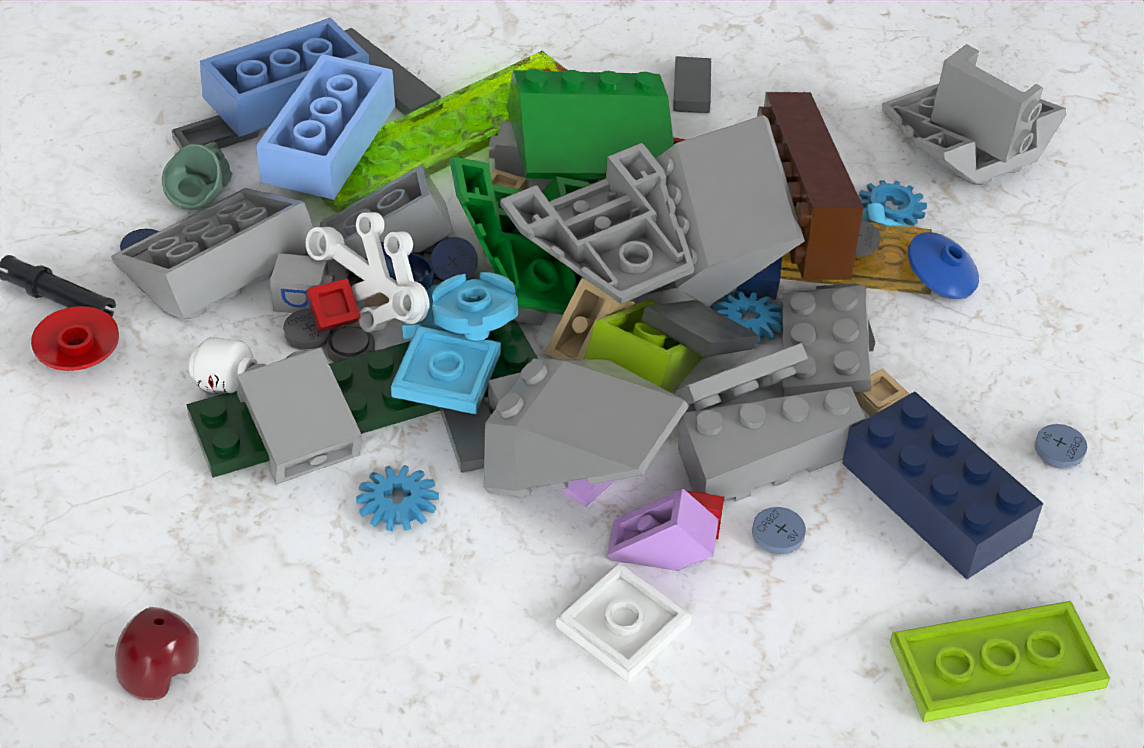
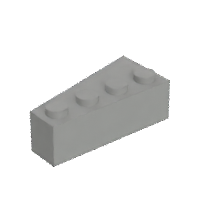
(765, 441)

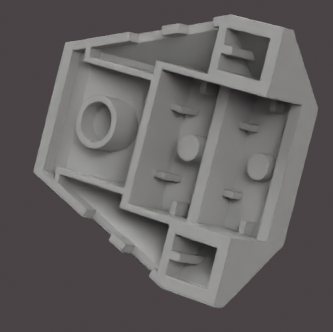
(958, 153)
(613, 231)
(575, 424)

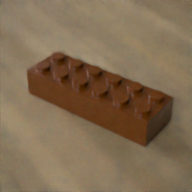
(818, 185)

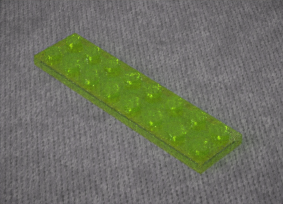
(436, 133)

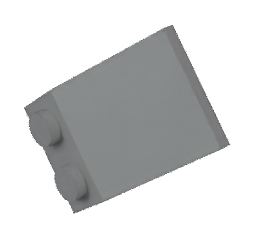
(405, 205)

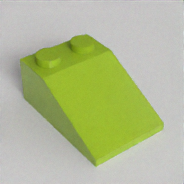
(641, 348)

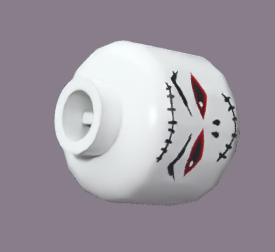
(217, 364)

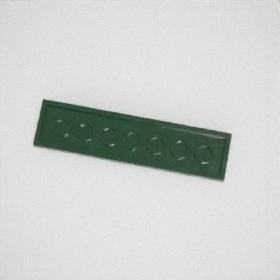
(233, 442)

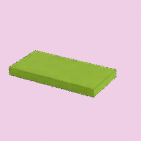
(998, 661)

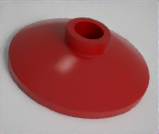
(75, 338)

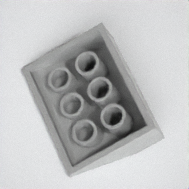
(730, 206)
(216, 251)

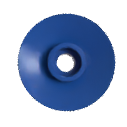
(943, 265)

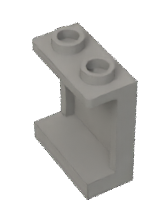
(985, 106)
(299, 414)

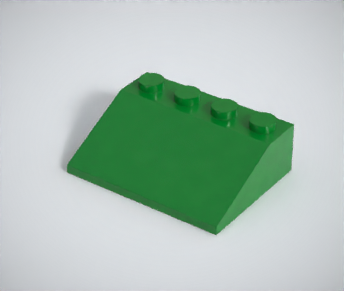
(577, 119)

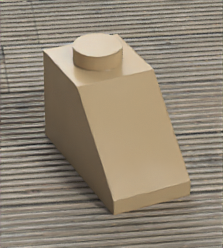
(578, 320)

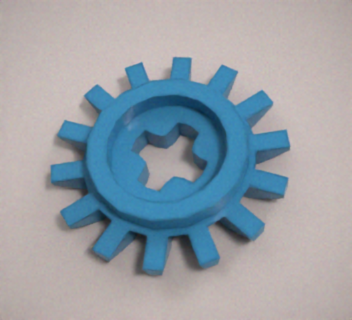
(908, 203)
(766, 316)
(402, 513)

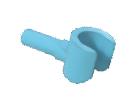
(876, 214)

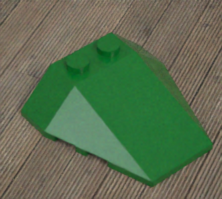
(538, 277)

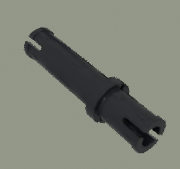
(41, 282)

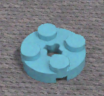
(474, 304)

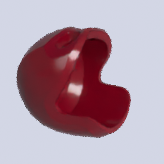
(153, 651)

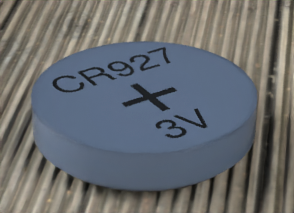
(1061, 445)
(778, 530)

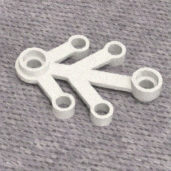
(406, 297)

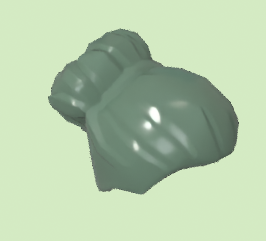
(195, 176)

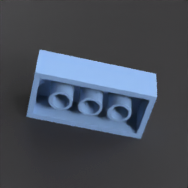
(326, 126)

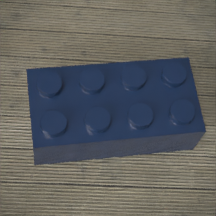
(941, 484)

